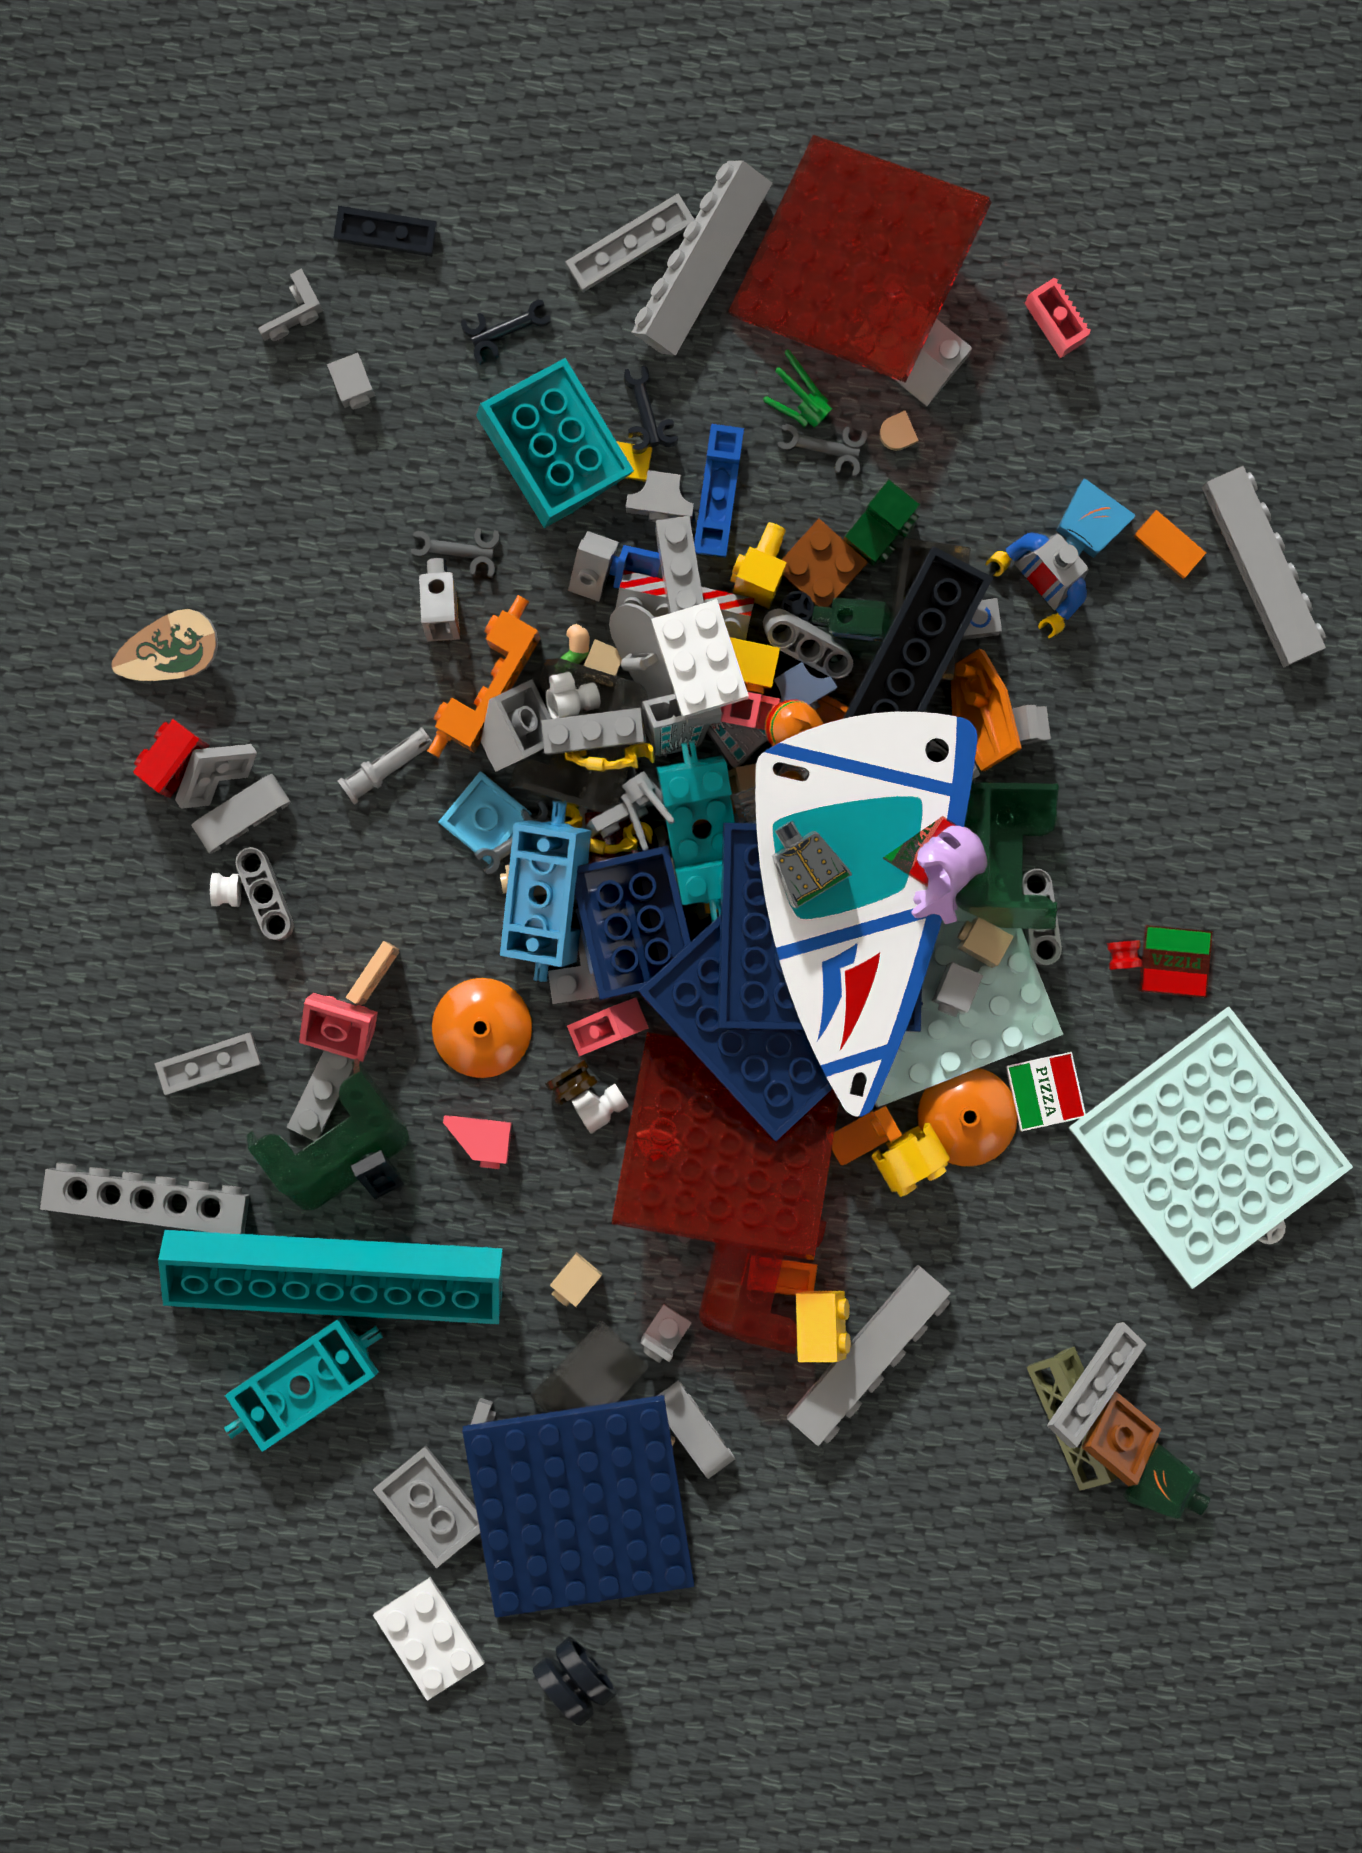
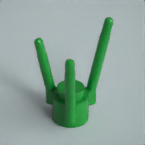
(813, 408)

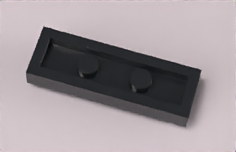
(385, 231)

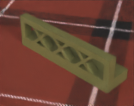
(1067, 1370)

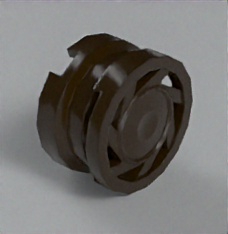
(572, 1086)

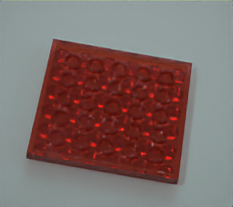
(860, 257)
(710, 1170)

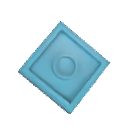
(483, 815)

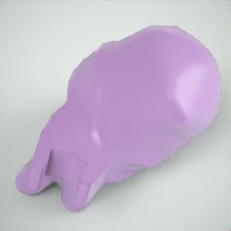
(949, 865)

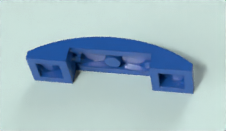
(718, 490)

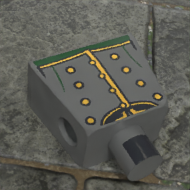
(806, 865)

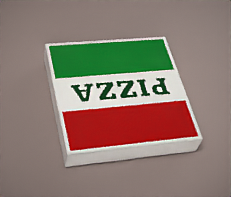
(1045, 1091)

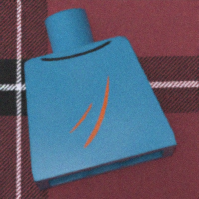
(1092, 519)

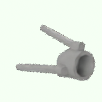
(641, 790)

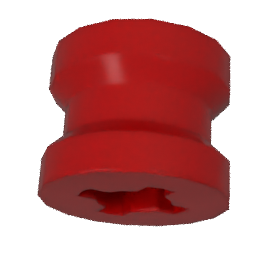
(1124, 955)

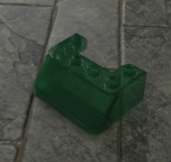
(1000, 818)
(325, 1165)

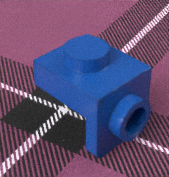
(636, 561)

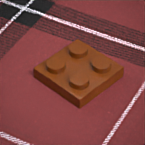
(822, 564)
(1122, 1439)

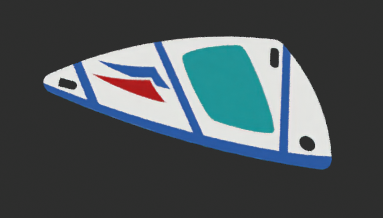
(857, 949)

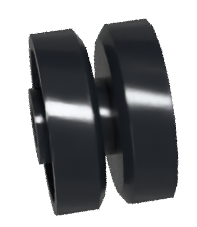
(574, 1681)

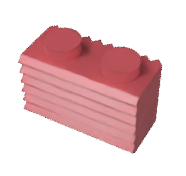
(1057, 317)

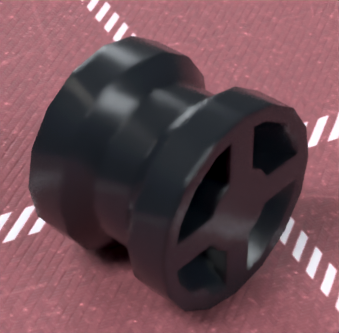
(799, 603)

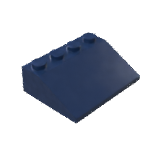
(630, 919)

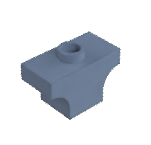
(801, 685)

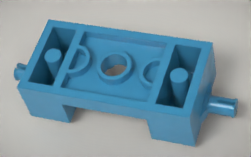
(546, 857)

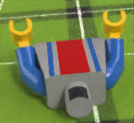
(1052, 570)

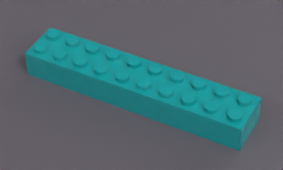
(331, 1276)

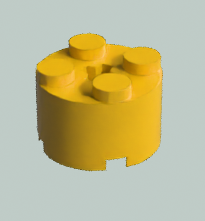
(911, 1159)

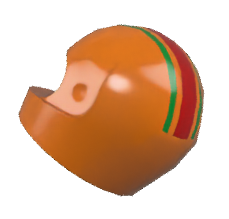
(790, 719)

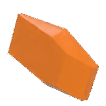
(984, 701)

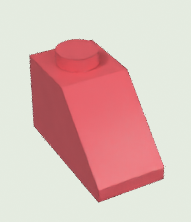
(607, 1026)
(482, 1139)

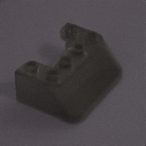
(563, 778)

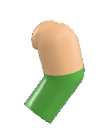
(578, 644)

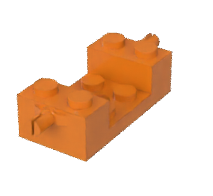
(513, 640)

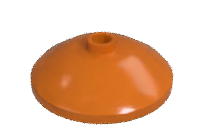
(506, 1022)
(994, 1122)

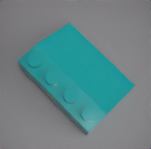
(553, 442)

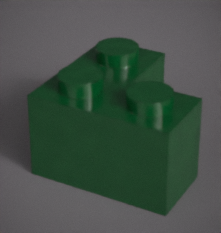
(885, 518)

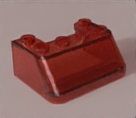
(741, 1296)

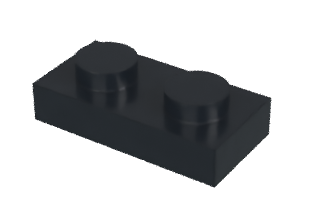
(377, 1174)

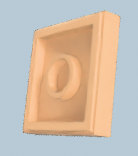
(373, 973)

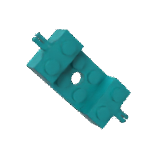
(693, 793)
(333, 1363)

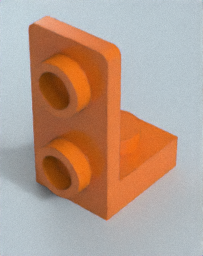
(864, 1135)

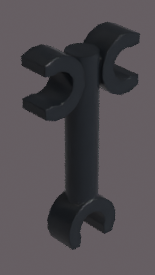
(483, 338)
(650, 434)

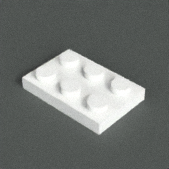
(699, 658)
(428, 1638)

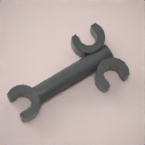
(847, 452)
(482, 553)
(505, 848)

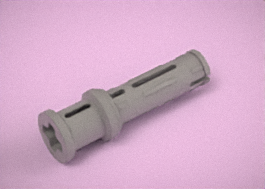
(372, 774)

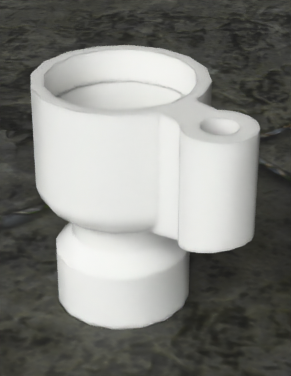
(566, 700)
(596, 1110)

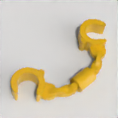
(601, 764)
(600, 847)

